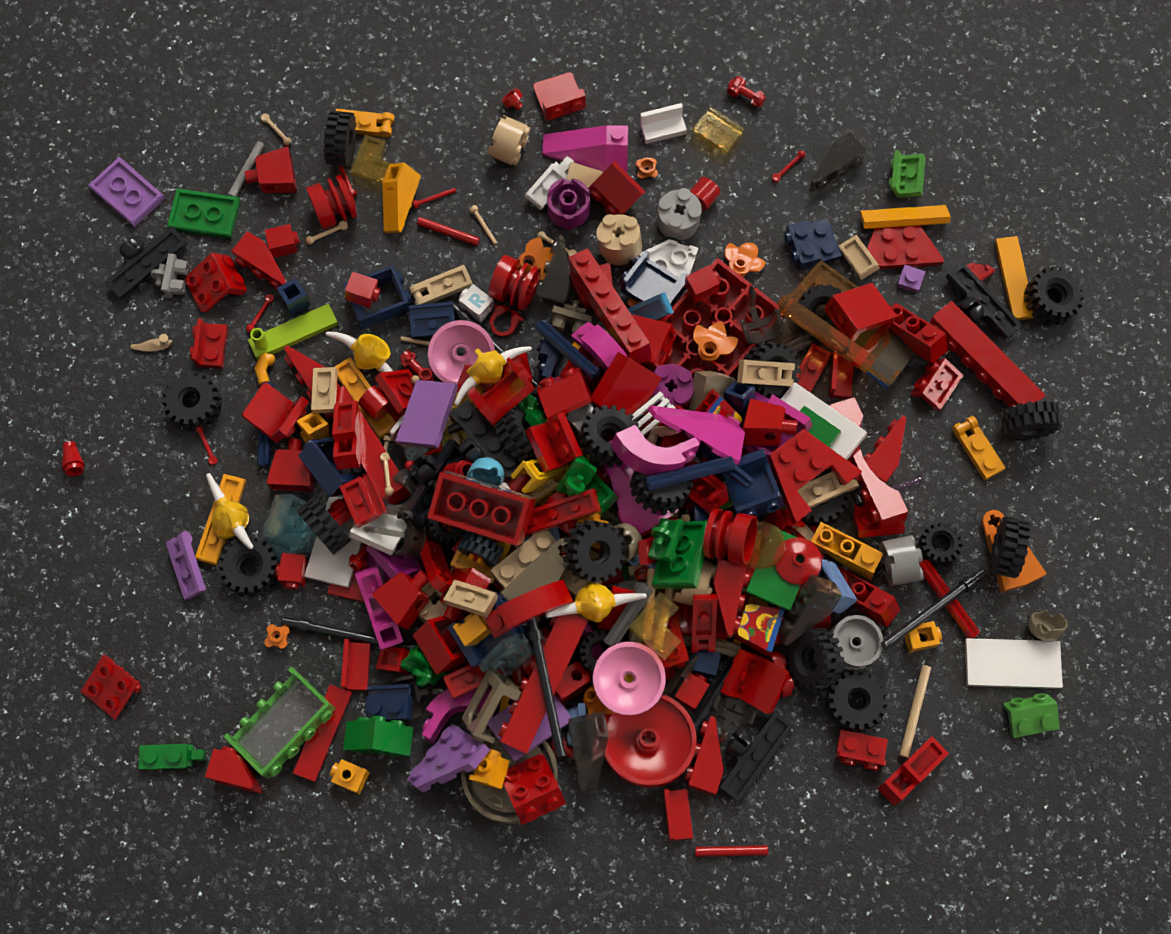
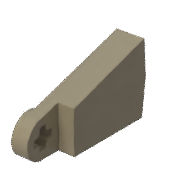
(704, 382)
(543, 570)

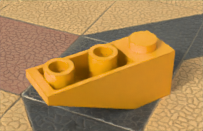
(398, 192)
(847, 550)

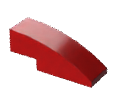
(346, 435)
(912, 771)

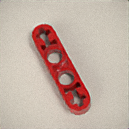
(436, 565)

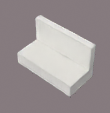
(662, 123)

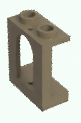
(501, 686)

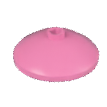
(444, 344)
(647, 678)

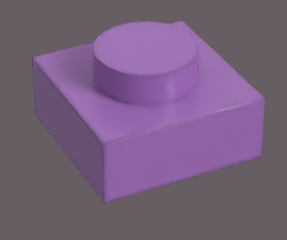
(911, 279)

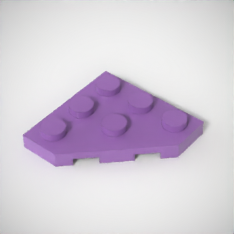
(449, 755)

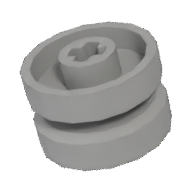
(866, 637)

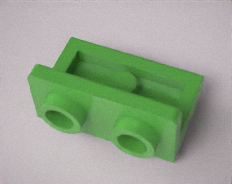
(907, 174)
(1032, 715)

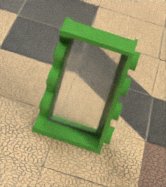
(281, 724)

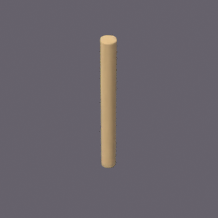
(915, 711)

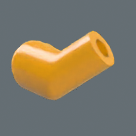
(262, 365)

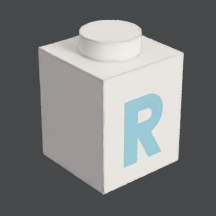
(476, 303)

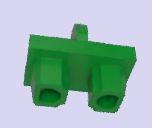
(577, 476)
(666, 539)
(420, 667)

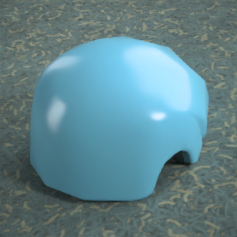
(487, 470)

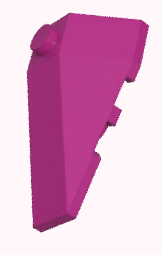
(589, 146)
(717, 432)
(629, 510)

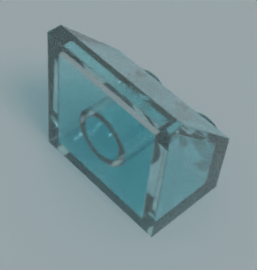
(286, 526)

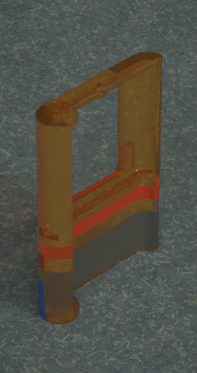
(874, 352)

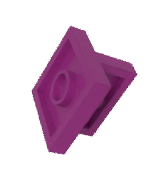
(391, 565)

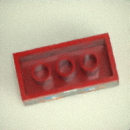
(481, 507)

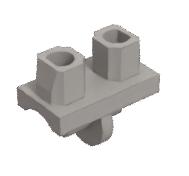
(167, 276)

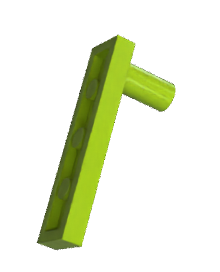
(292, 331)

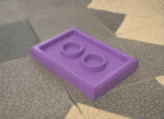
(126, 191)
(427, 414)
(542, 734)

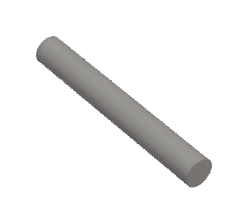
(247, 166)

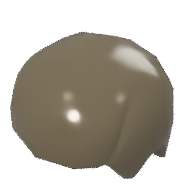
(631, 538)
(1047, 627)

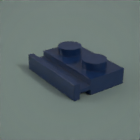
(428, 318)
(389, 701)

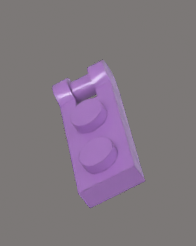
(185, 565)

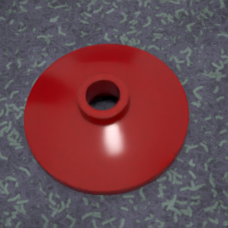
(796, 572)

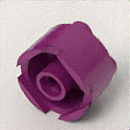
(568, 203)
(679, 380)

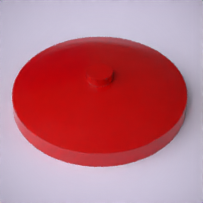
(651, 745)

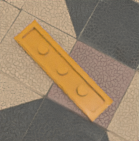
(905, 216)
(1013, 276)
(356, 385)
(212, 545)

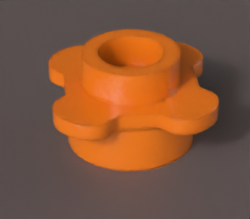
(646, 162)
(280, 642)

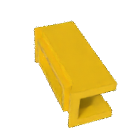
(537, 475)

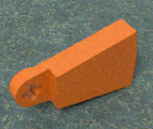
(1031, 569)

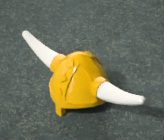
(368, 350)
(487, 369)
(229, 516)
(595, 602)

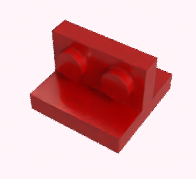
(398, 389)
(554, 443)

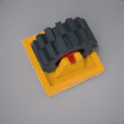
(480, 553)

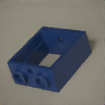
(384, 275)
(319, 460)

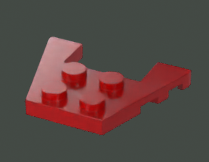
(800, 462)

